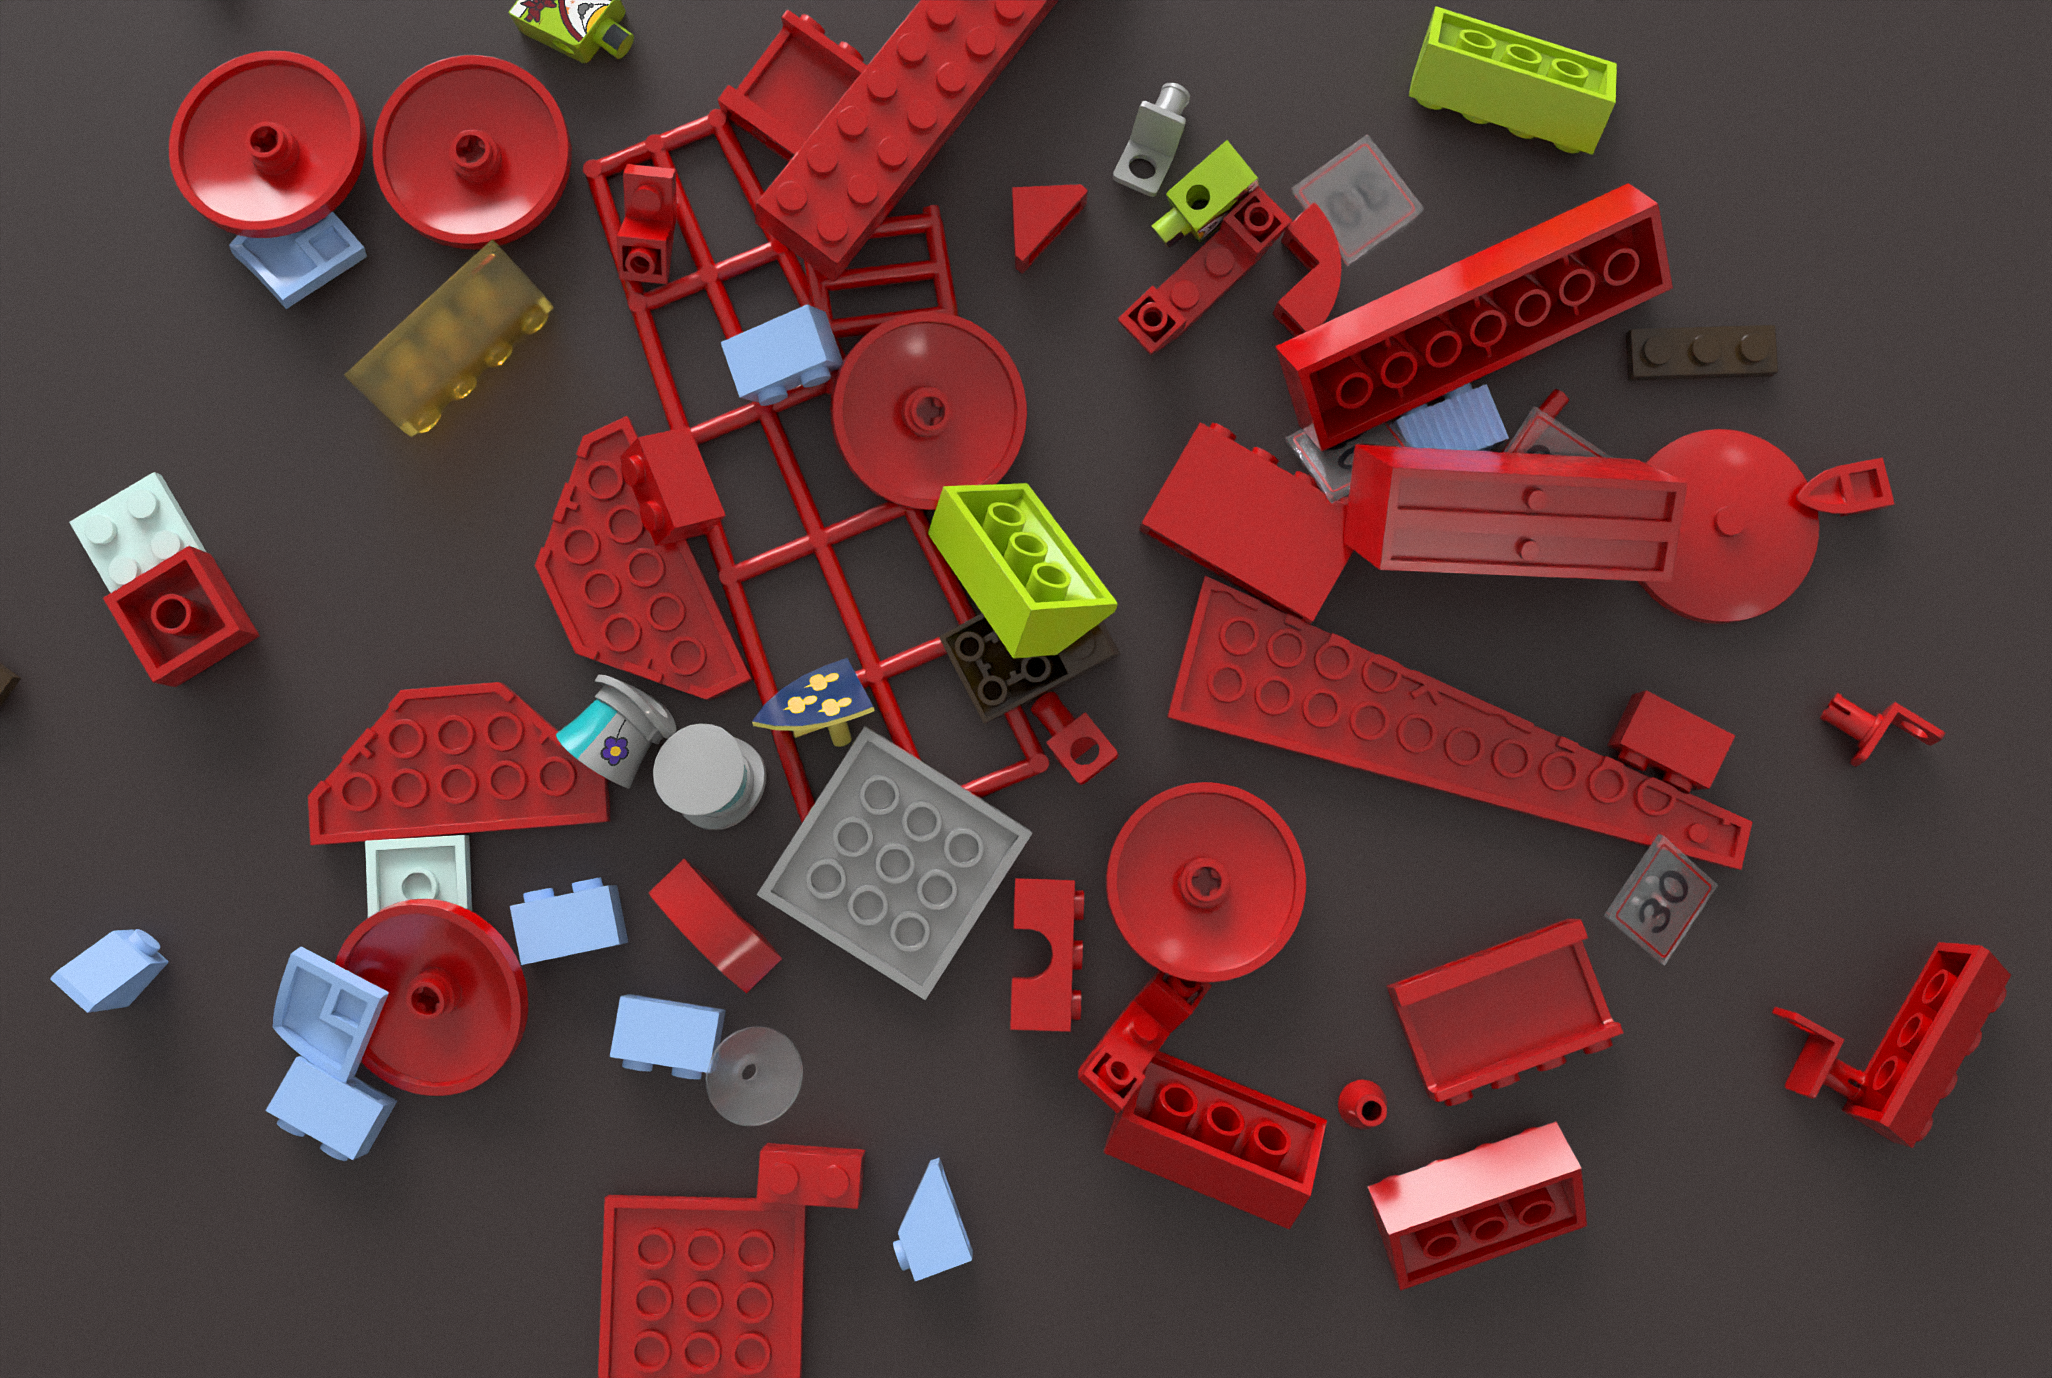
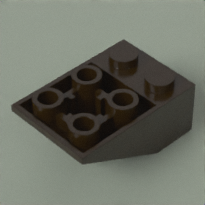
(1004, 683)

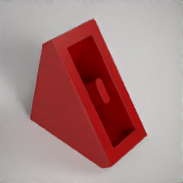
(1041, 216)

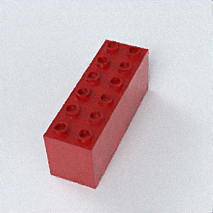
(1513, 514)

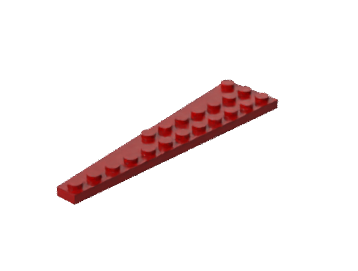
(1328, 699)

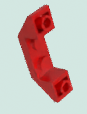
(1207, 275)
(1135, 1037)

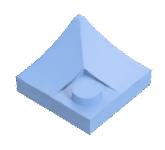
(300, 261)
(326, 1013)

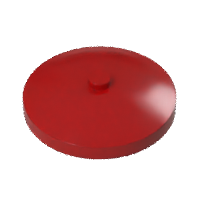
(267, 144)
(472, 151)
(927, 408)
(1740, 529)
(1205, 882)
(451, 998)

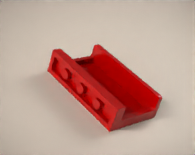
(792, 86)
(1251, 522)
(1503, 1012)

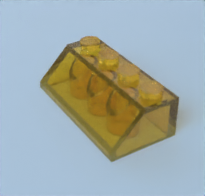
(451, 340)

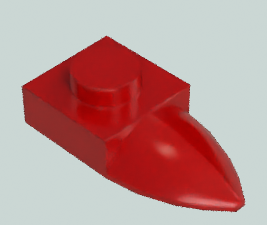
(1849, 489)

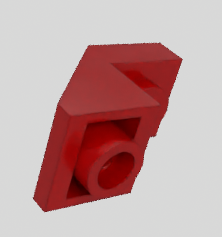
(648, 224)

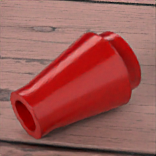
(1354, 1097)

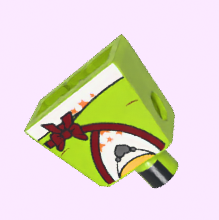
(574, 26)
(1220, 180)

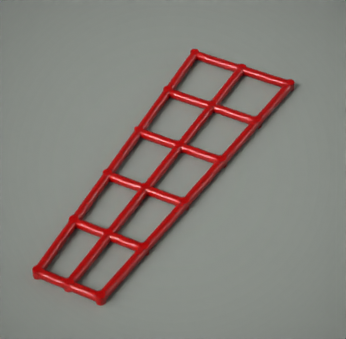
(818, 538)

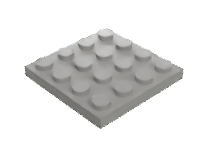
(894, 862)

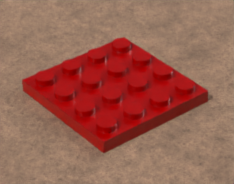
(701, 1288)

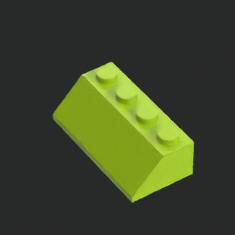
(1514, 81)
(1019, 567)

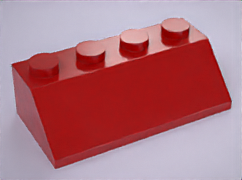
(1929, 1041)
(1220, 1139)
(1479, 1205)

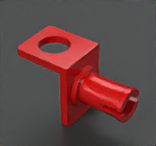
(1869, 728)
(1073, 737)
(1818, 1062)

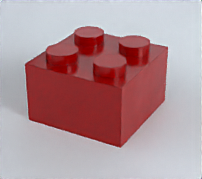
(181, 617)

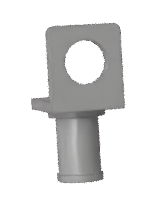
(1154, 138)

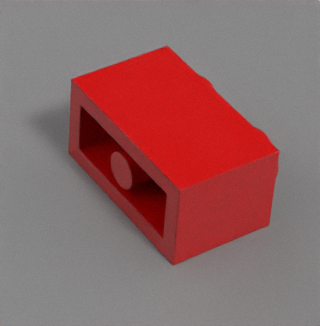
(671, 486)
(1670, 742)
(811, 1175)

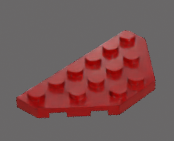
(621, 593)
(455, 766)

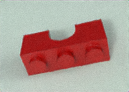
(1048, 998)

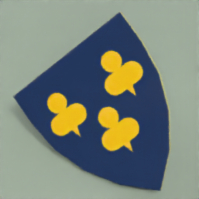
(818, 701)

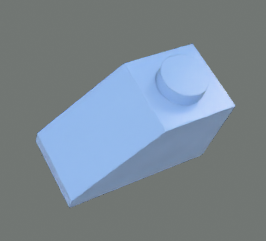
(112, 971)
(932, 1228)

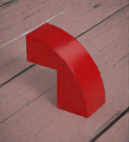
(1317, 248)
(714, 926)

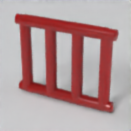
(936, 268)

